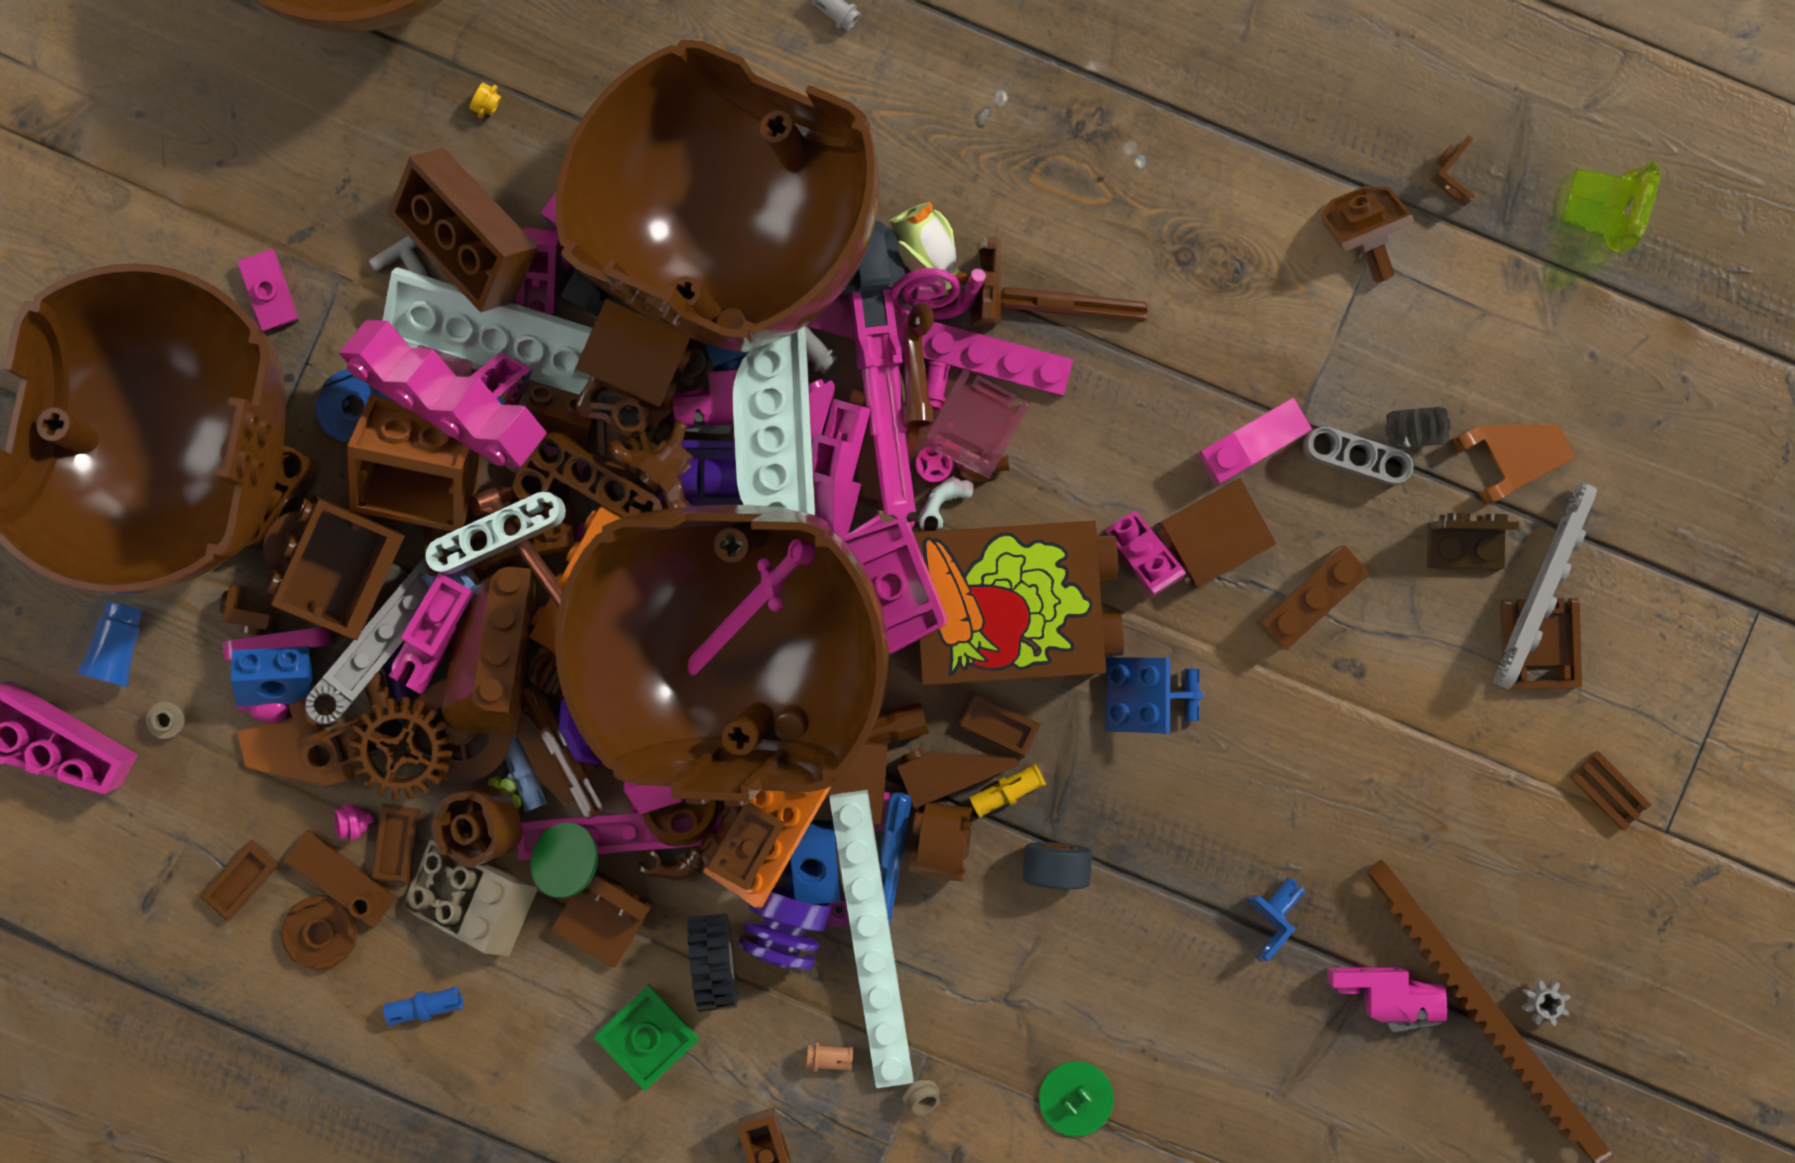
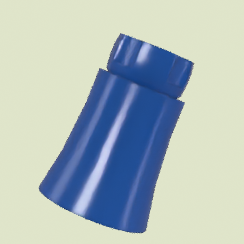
(112, 645)

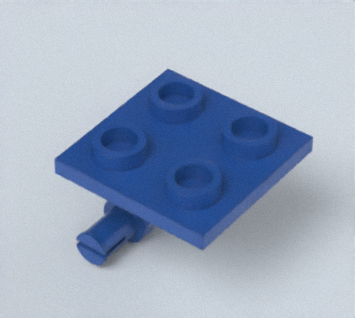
(1141, 694)

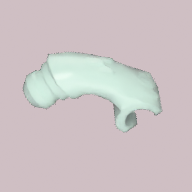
(946, 491)

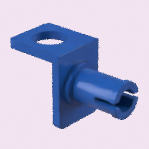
(1275, 912)

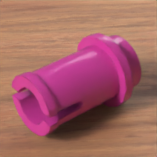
(936, 383)

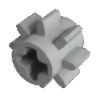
(1555, 1006)

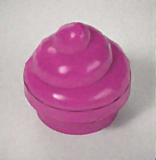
(351, 821)

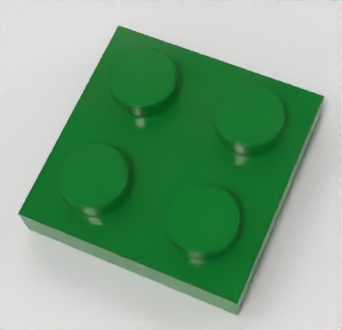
(646, 1037)

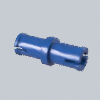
(423, 1006)

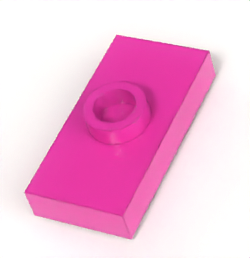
(268, 290)

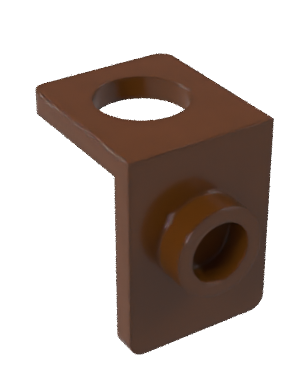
(1446, 182)

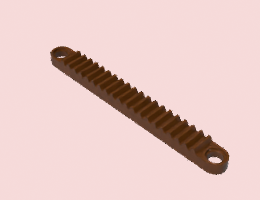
(1487, 1015)

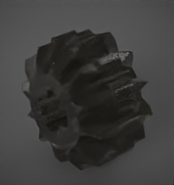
(1418, 427)

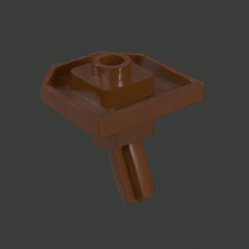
(1363, 222)

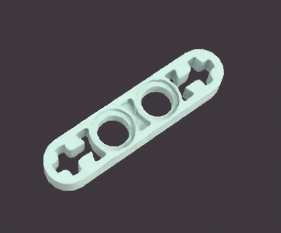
(494, 529)

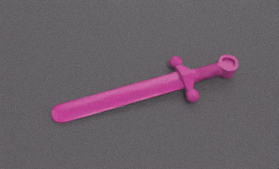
(799, 553)

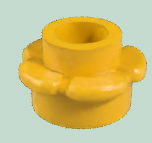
(485, 100)

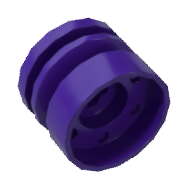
(784, 929)

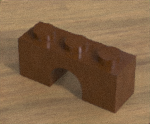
(1313, 598)

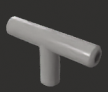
(402, 249)

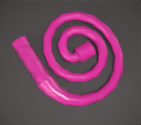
(928, 276)

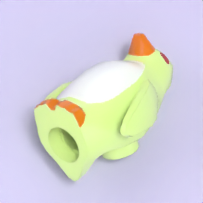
(927, 242)

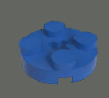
(335, 398)

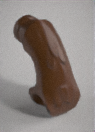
(684, 868)

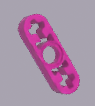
(310, 637)

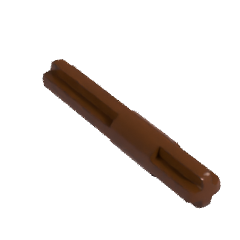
(1073, 304)
(571, 770)

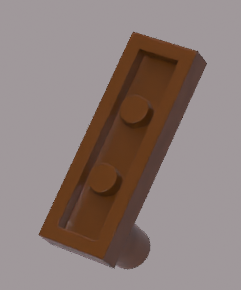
(341, 878)

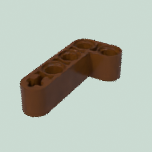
(596, 487)

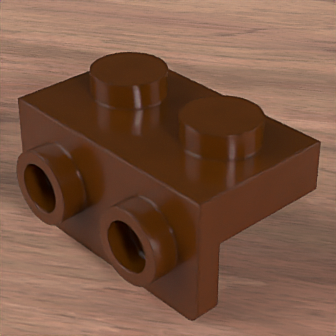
(556, 411)

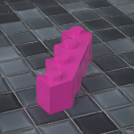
(431, 390)

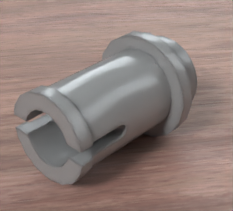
(839, 11)
(819, 354)

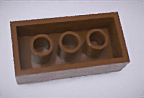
(462, 230)

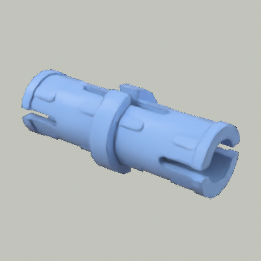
(524, 776)

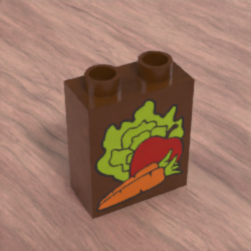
(1020, 602)

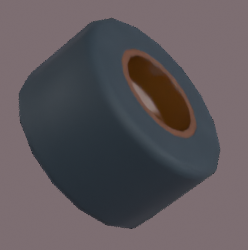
(1057, 865)

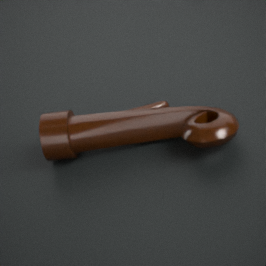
(918, 411)

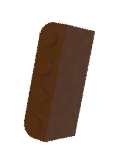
(492, 654)

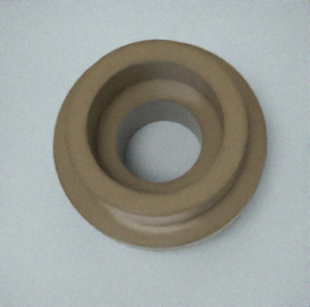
(176, 719)
(922, 1097)

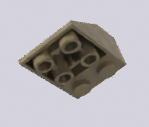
(470, 903)

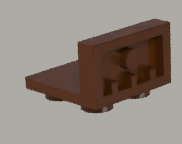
(740, 843)
(603, 918)

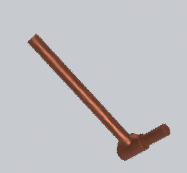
(499, 498)

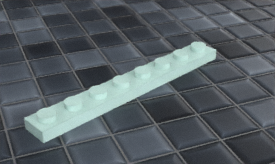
(871, 938)

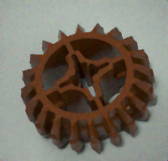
(384, 742)

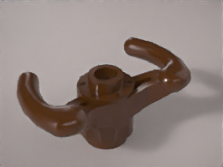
(627, 417)
(660, 467)

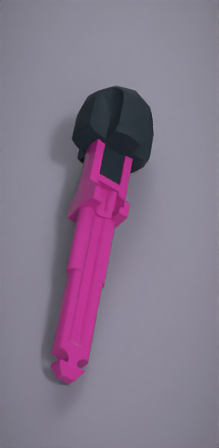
(879, 360)

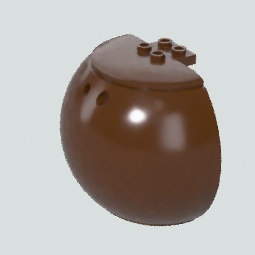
(718, 197)
(137, 430)
(773, 706)

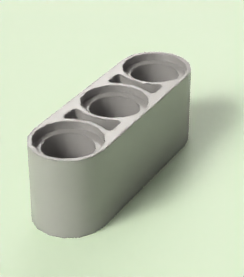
(1376, 456)

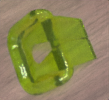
(1599, 200)

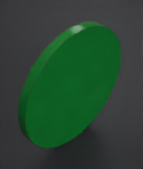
(564, 860)
(1076, 1098)

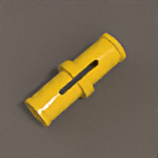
(1007, 790)

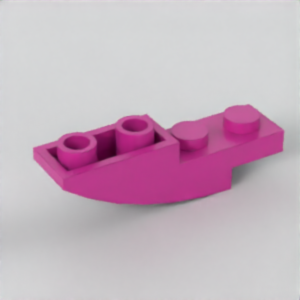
(835, 462)

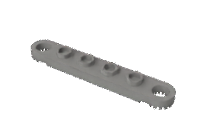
(1540, 600)
(371, 650)

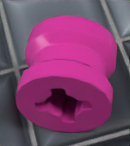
(935, 461)

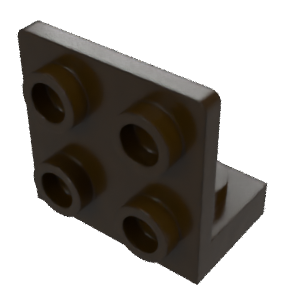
(1466, 543)

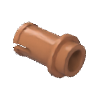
(829, 1057)

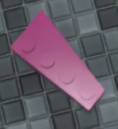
(57, 744)

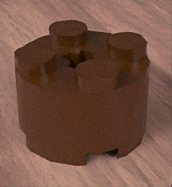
(477, 825)
(942, 841)

